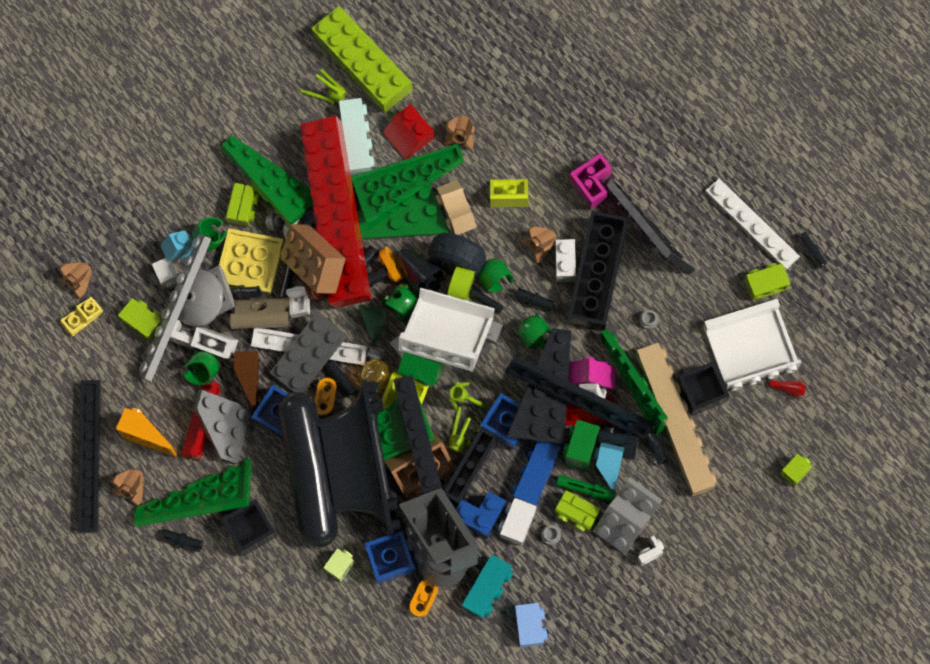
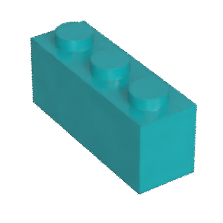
(488, 587)

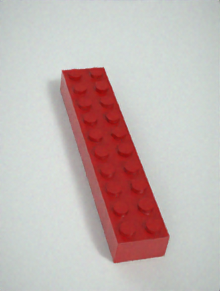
(336, 206)

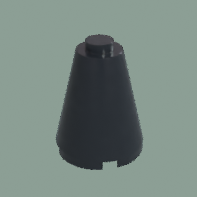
(419, 271)

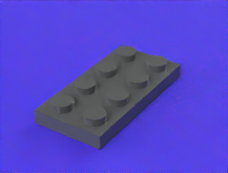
(309, 353)

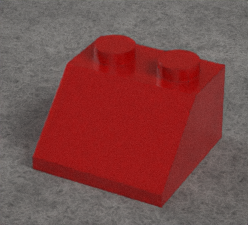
(408, 132)

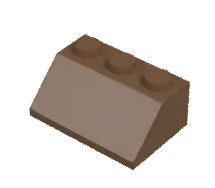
(404, 470)

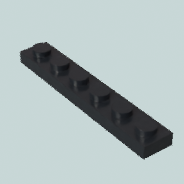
(417, 434)

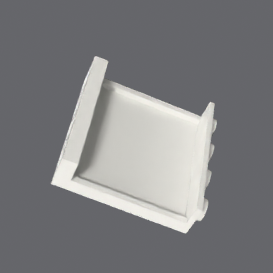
(447, 329)
(751, 345)

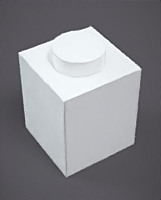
(166, 273)

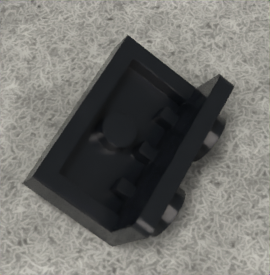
(619, 437)

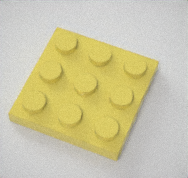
(251, 259)

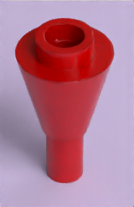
(793, 388)

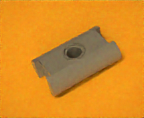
(260, 313)

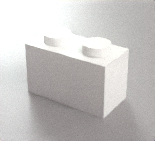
(565, 261)
(214, 342)
(517, 521)

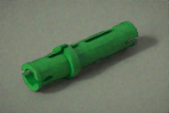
(564, 483)

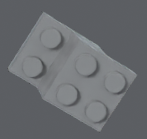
(627, 515)

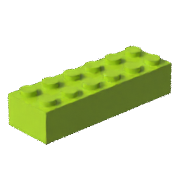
(362, 59)

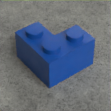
(482, 519)

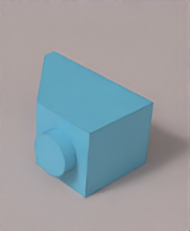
(177, 245)
(609, 462)

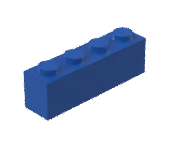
(536, 472)

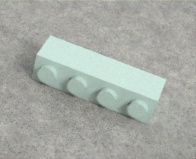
(355, 135)

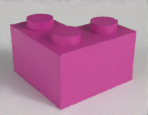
(587, 180)
(592, 372)

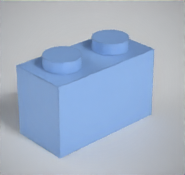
(530, 625)

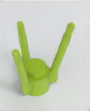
(335, 92)
(460, 394)
(459, 443)

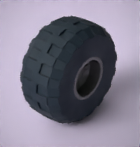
(453, 250)

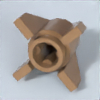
(460, 131)
(540, 241)
(76, 276)
(129, 485)

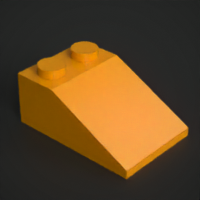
(137, 428)

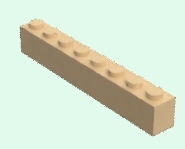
(678, 426)

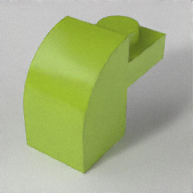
(461, 283)

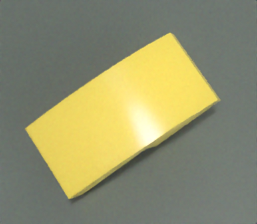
(81, 317)

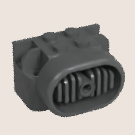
(438, 539)

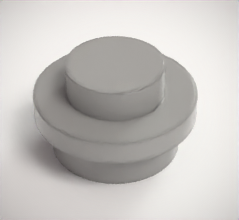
(273, 222)
(648, 319)
(376, 353)
(551, 534)

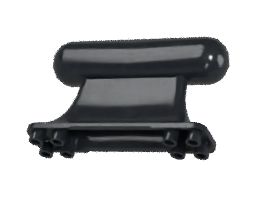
(336, 464)

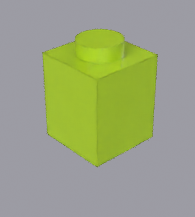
(796, 469)

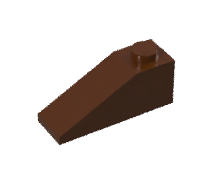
(247, 372)

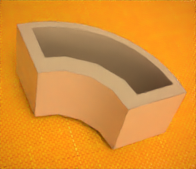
(456, 207)

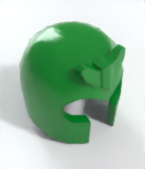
(205, 228)
(492, 272)
(401, 302)
(531, 330)
(204, 367)

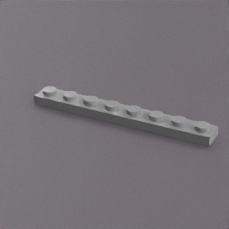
(177, 300)

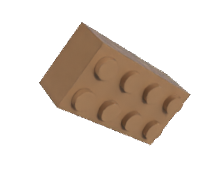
(312, 258)

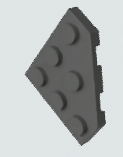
(223, 424)

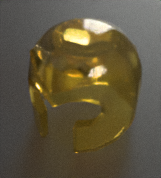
(377, 371)

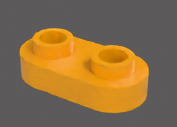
(388, 259)
(323, 397)
(423, 598)

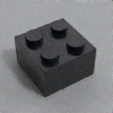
(703, 388)
(249, 527)

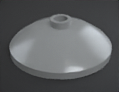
(205, 300)

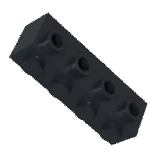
(470, 466)

